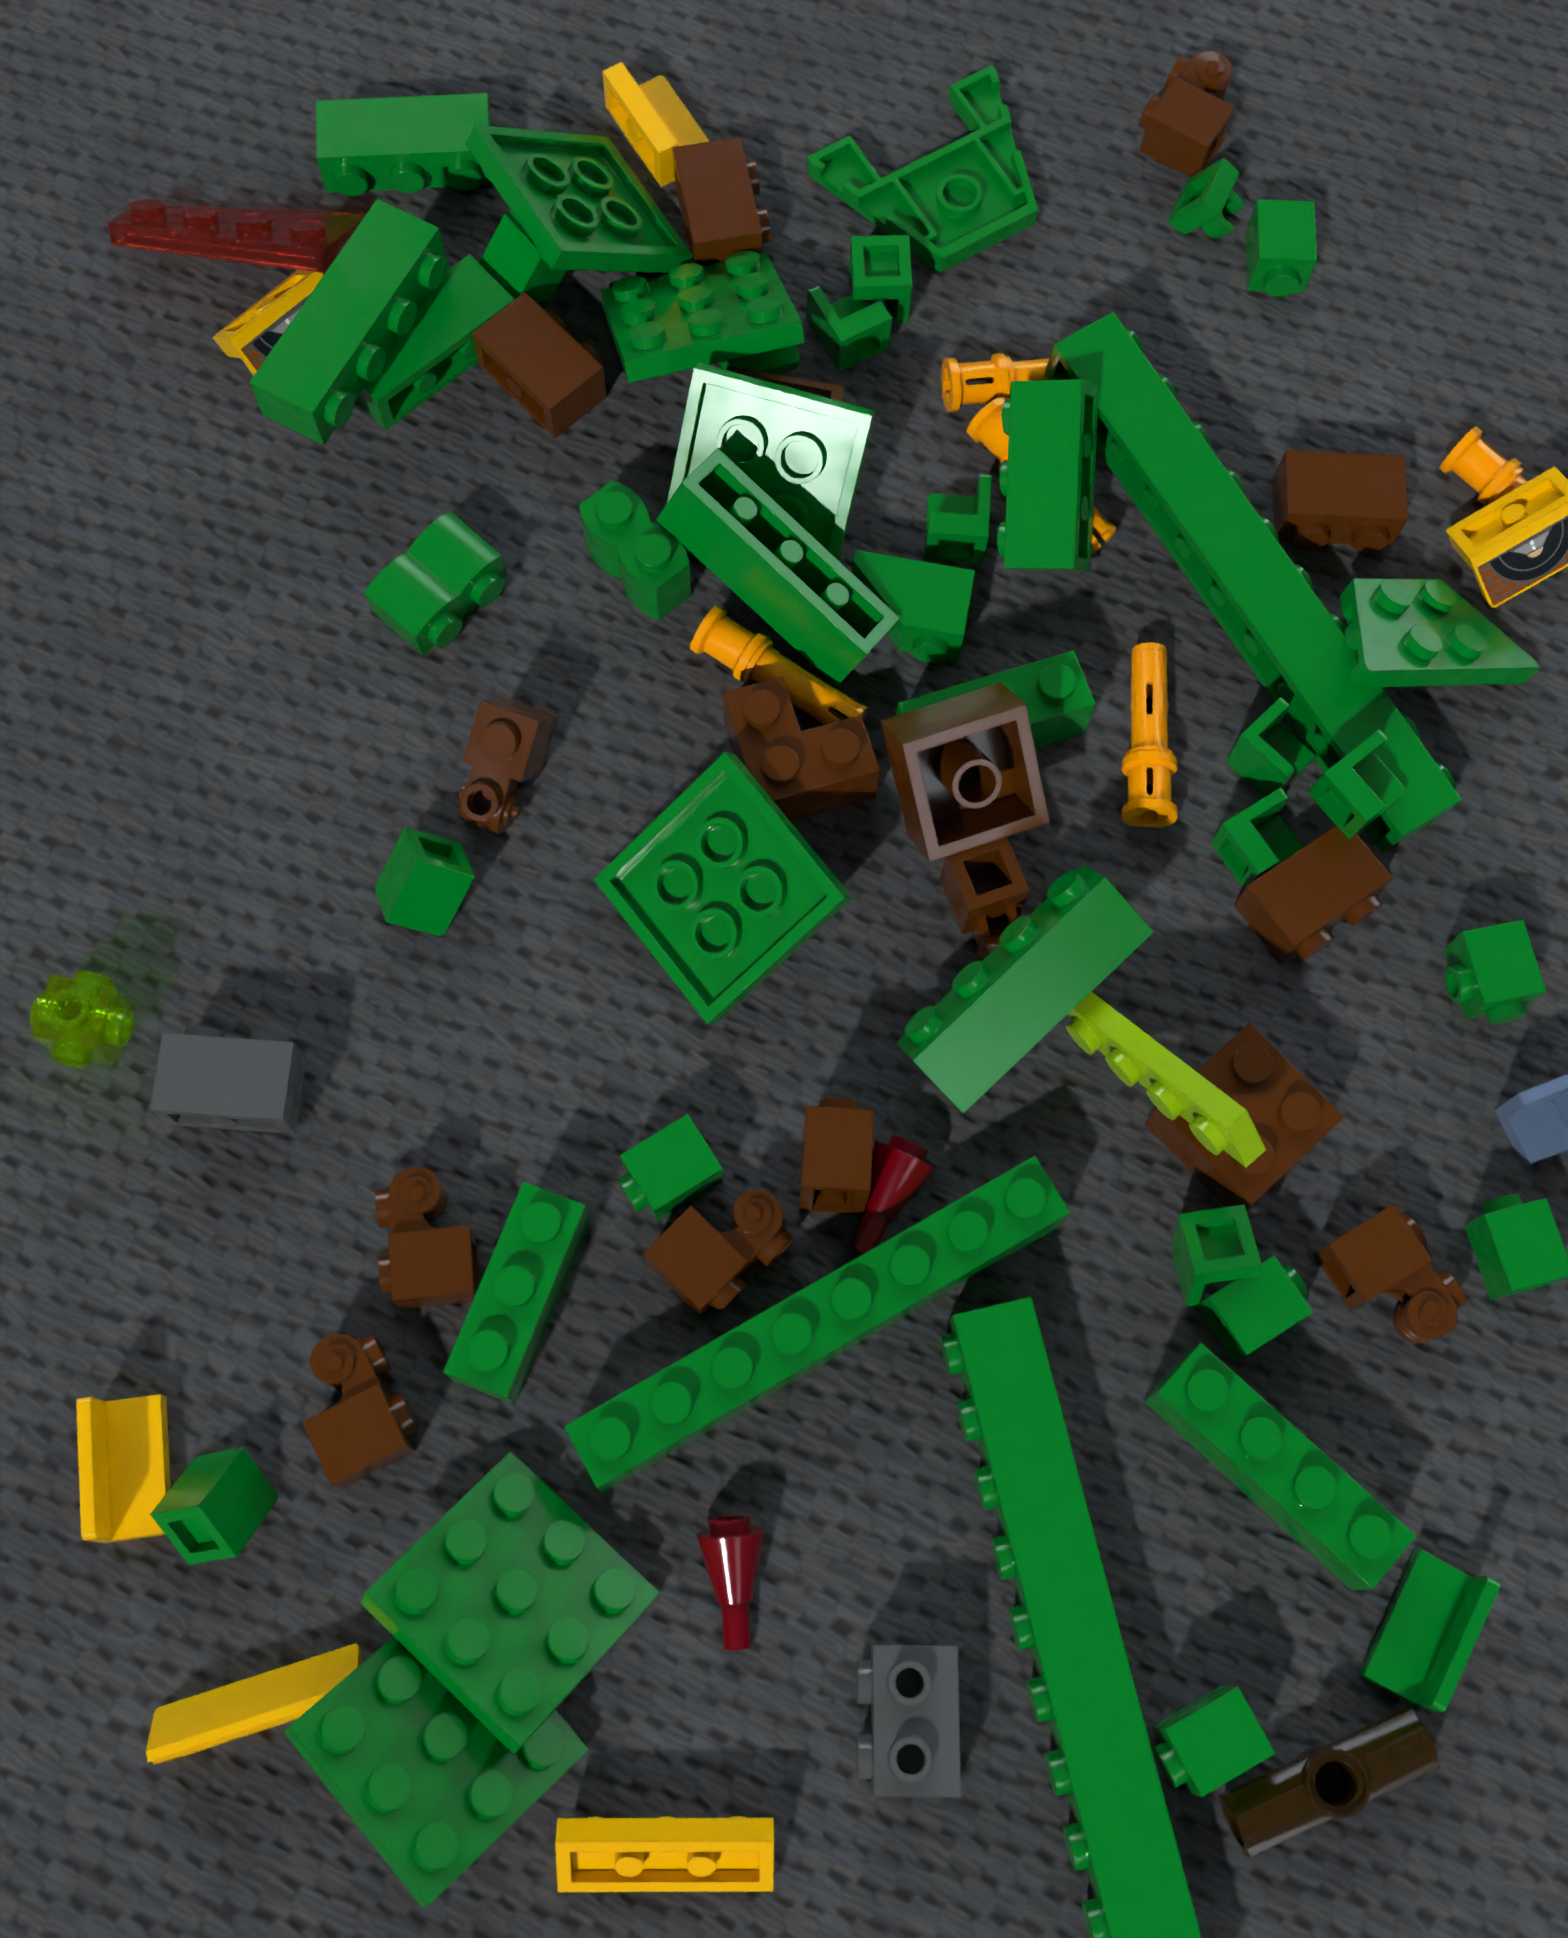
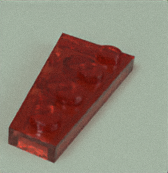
(237, 234)

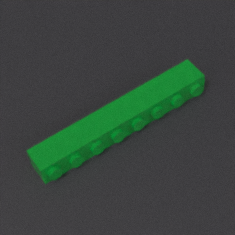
(816, 1324)

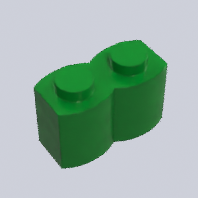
(635, 550)
(437, 584)

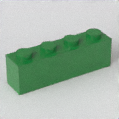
(350, 322)
(776, 567)
(1023, 985)
(1280, 1469)

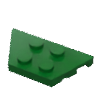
(1425, 637)

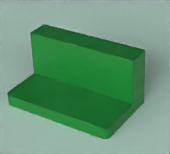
(1429, 1632)

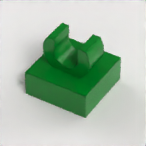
(1206, 199)

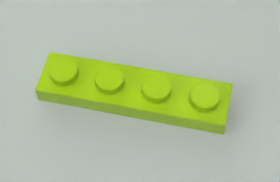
(1170, 1082)

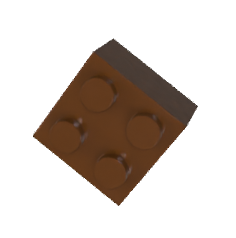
(966, 771)
(1282, 1105)

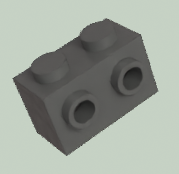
(229, 1081)
(912, 1721)

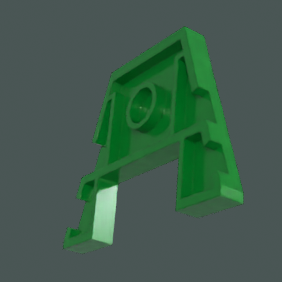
(950, 199)

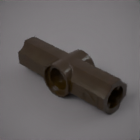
(1370, 1764)

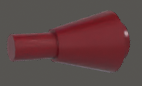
(895, 1178)
(732, 1560)

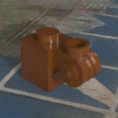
(1190, 117)
(504, 747)
(985, 891)
(1391, 1259)
(423, 1262)
(709, 1264)
(367, 1424)

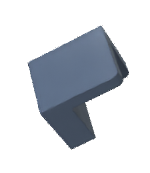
(1537, 1121)

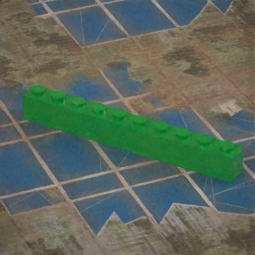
(1245, 573)
(1069, 1626)

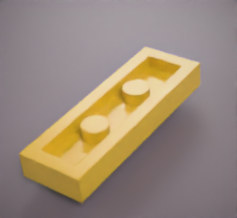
(665, 1854)

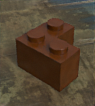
(799, 768)

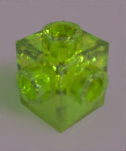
(87, 1035)

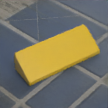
(246, 1705)

